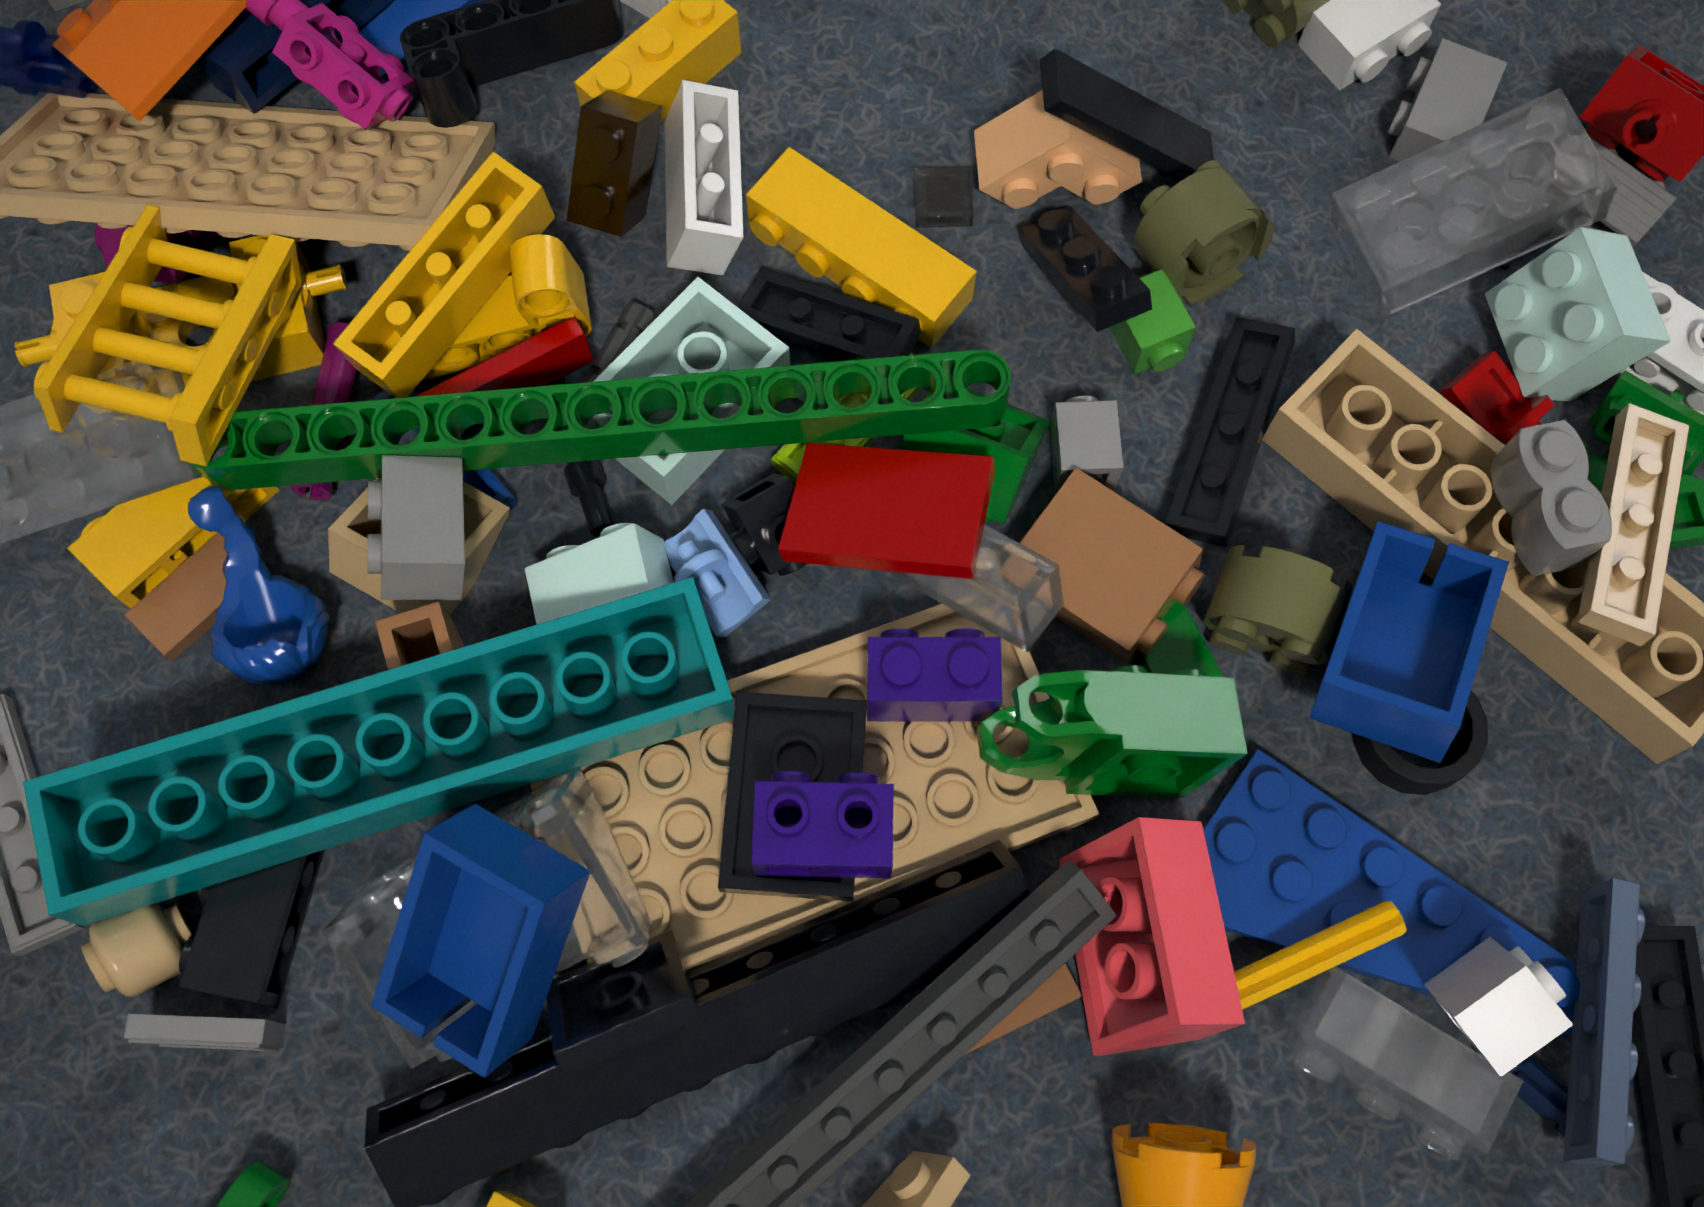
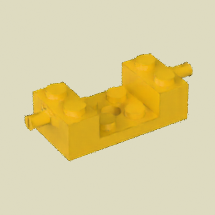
(294, 347)

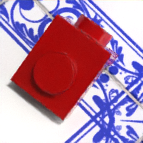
(1493, 398)

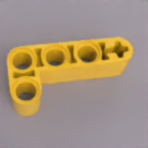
(538, 295)

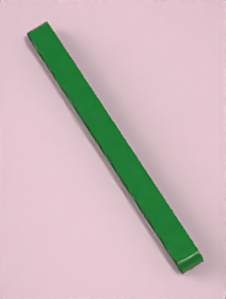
(568, 407)

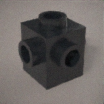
(759, 521)

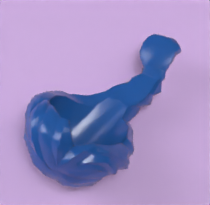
(266, 623)

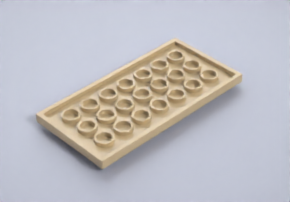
(236, 169)
(947, 801)

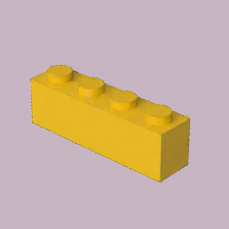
(858, 245)
(445, 278)

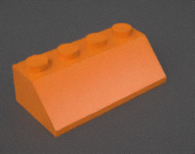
(142, 45)

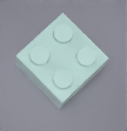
(1576, 315)

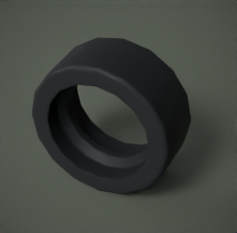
(1408, 778)

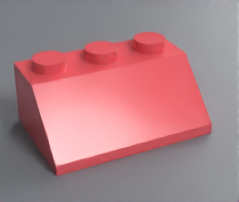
(1165, 958)

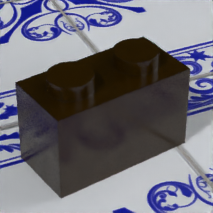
(613, 162)

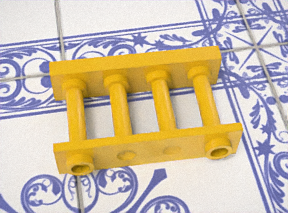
(217, 370)

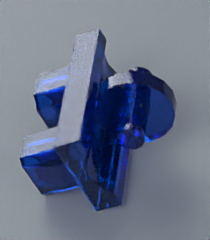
(36, 66)

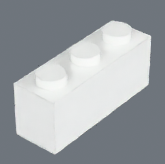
(703, 178)

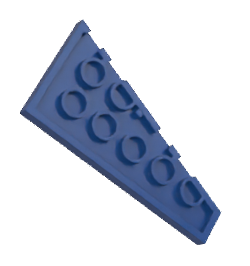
(1303, 862)

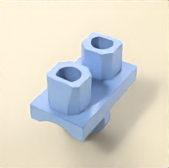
(721, 574)

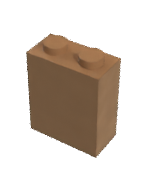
(1114, 566)

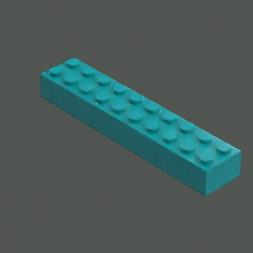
(374, 753)

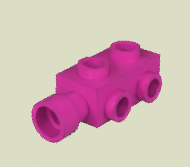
(340, 71)

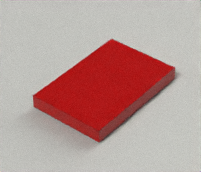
(888, 510)

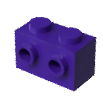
(933, 676)
(823, 826)

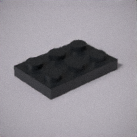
(777, 736)

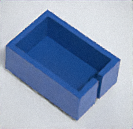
(1410, 647)
(483, 927)

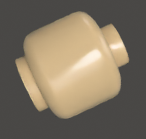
(137, 948)

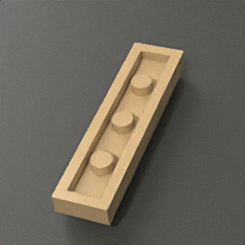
(1641, 493)

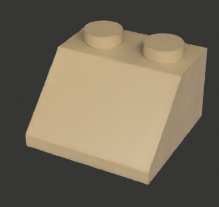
(349, 545)

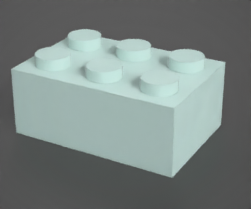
(691, 336)

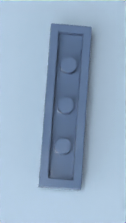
(1601, 1044)

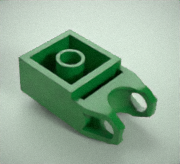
(1122, 731)

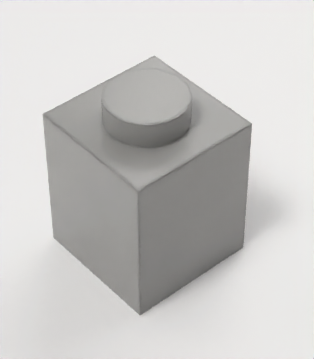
(1086, 438)

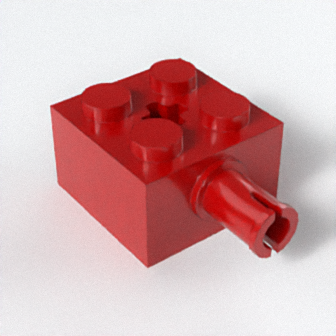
(1652, 113)

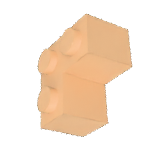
(1035, 152)

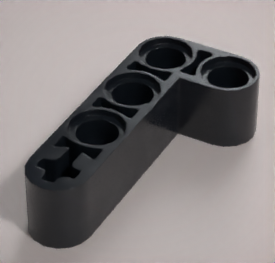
(495, 41)

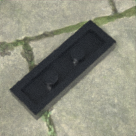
(1085, 268)
(827, 320)

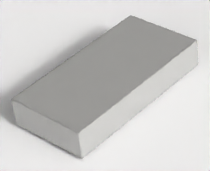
(205, 1032)

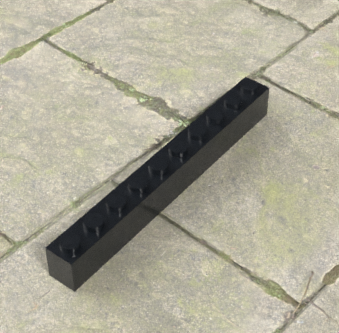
(748, 1009)

